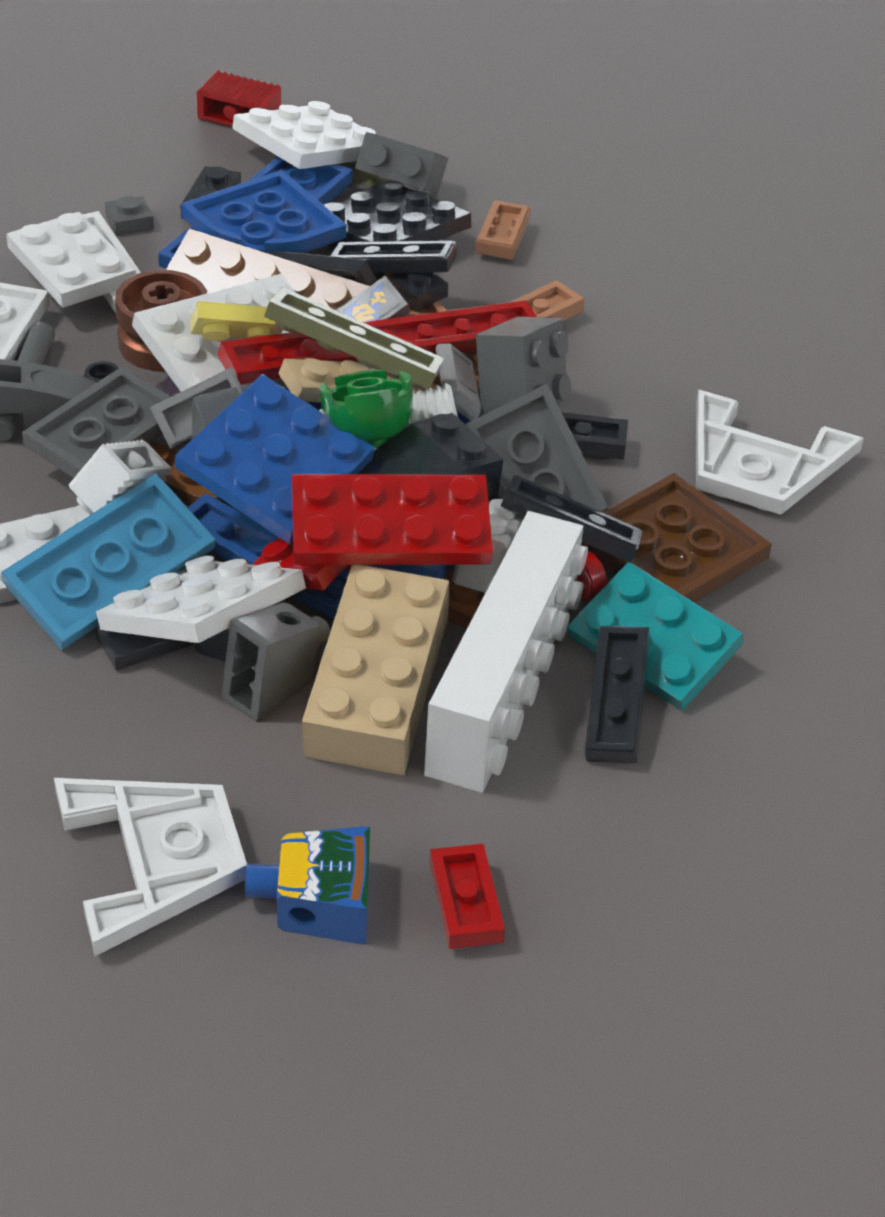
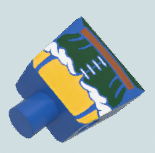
(318, 883)

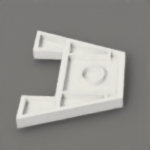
(760, 468)
(176, 843)

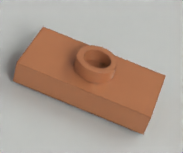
(503, 230)

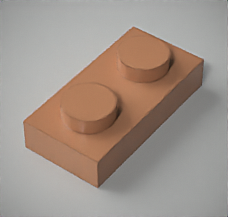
(554, 301)

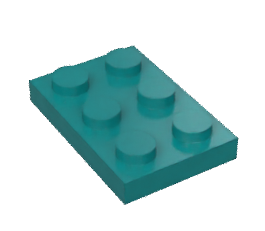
(685, 639)

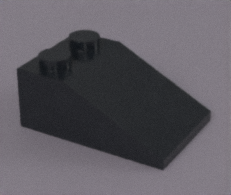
(438, 448)

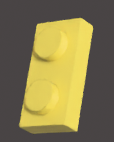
(226, 320)

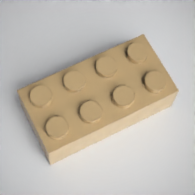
(376, 669)

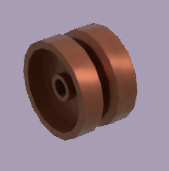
(143, 293)

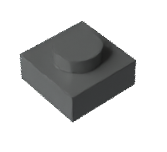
(129, 215)

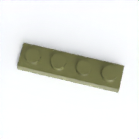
(340, 332)

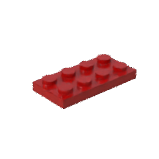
(390, 519)

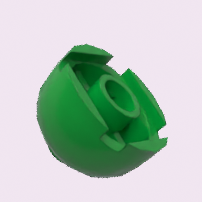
(369, 404)

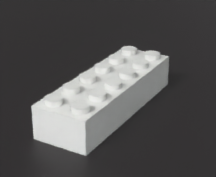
(503, 653)

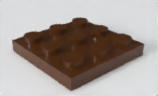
(686, 538)

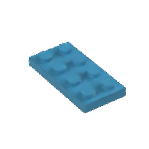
(105, 555)

